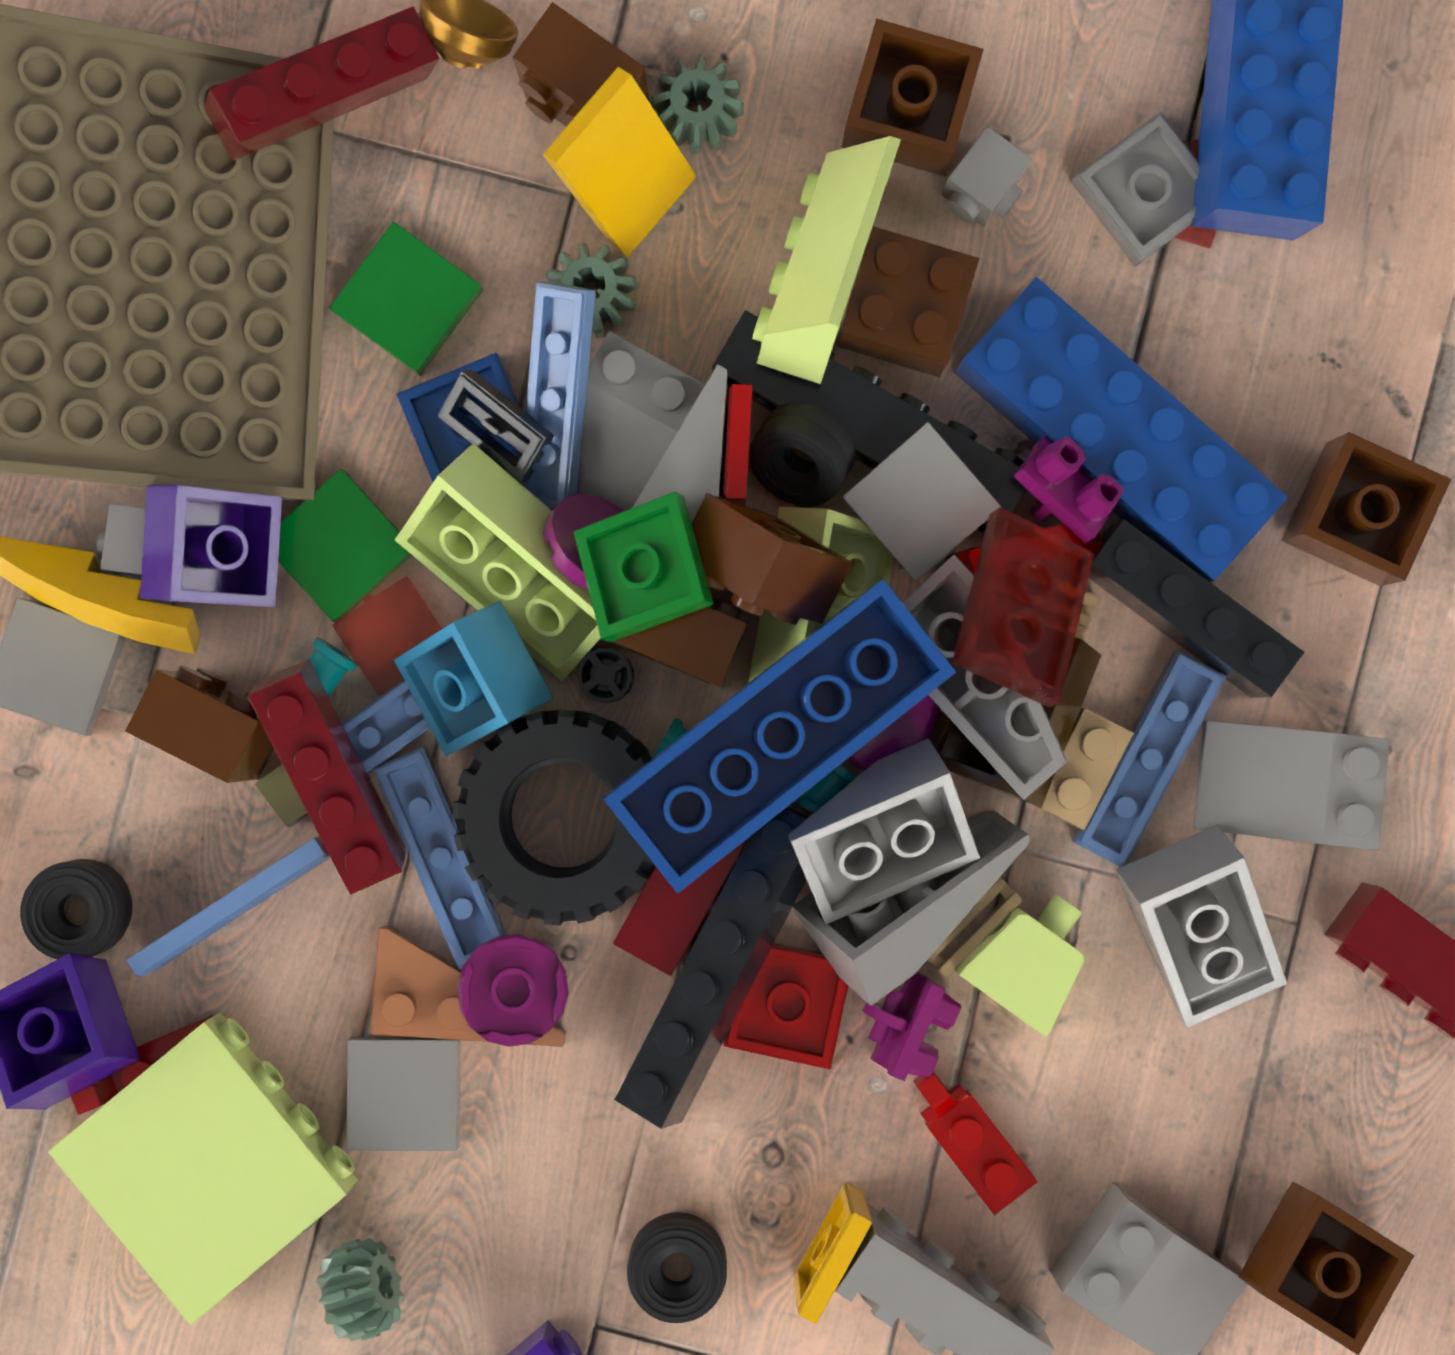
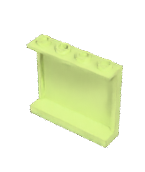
(205, 1166)

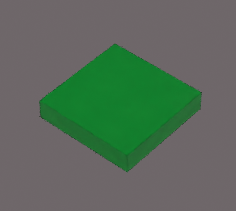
(406, 298)
(339, 546)
(643, 567)

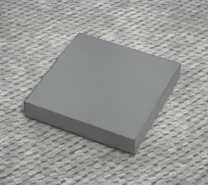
(1142, 188)
(921, 501)
(56, 666)
(403, 1094)

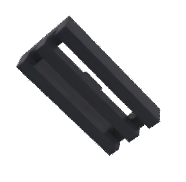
(538, 435)

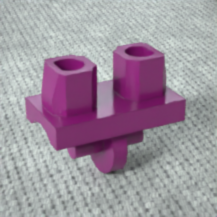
(1067, 490)
(904, 1023)

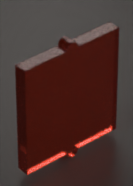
(385, 630)

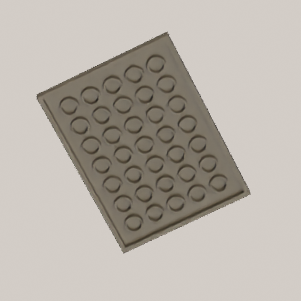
(145, 278)

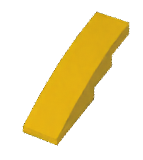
(75, 585)

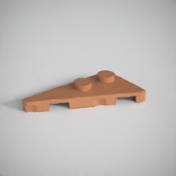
(420, 996)

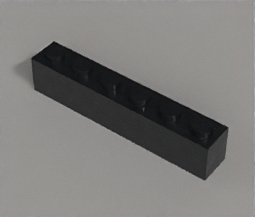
(870, 413)
(716, 975)

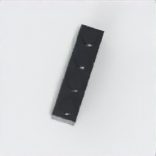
(1192, 611)

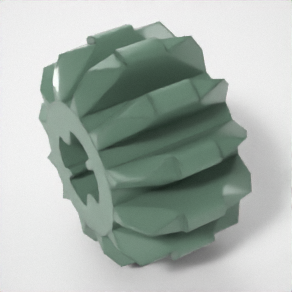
(694, 86)
(608, 277)
(360, 1289)

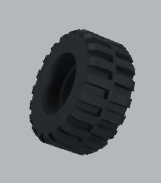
(488, 830)

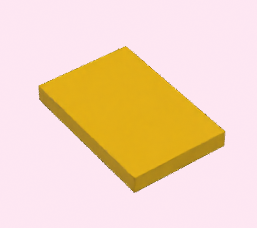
(620, 162)

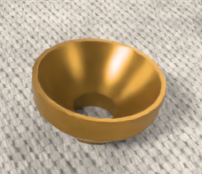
(468, 31)

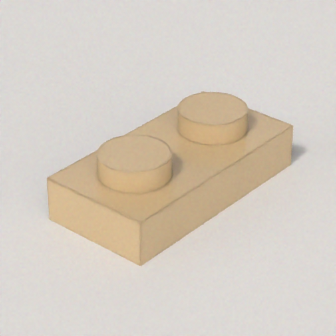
(1092, 758)

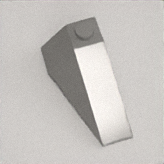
(996, 720)
(896, 936)

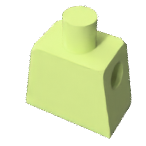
(1028, 964)

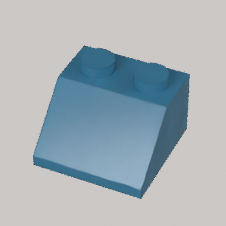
(473, 677)

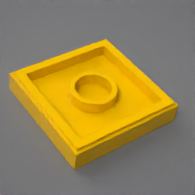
(831, 1252)

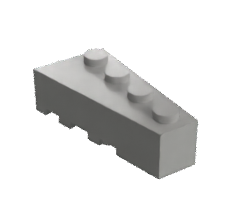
(936, 1298)

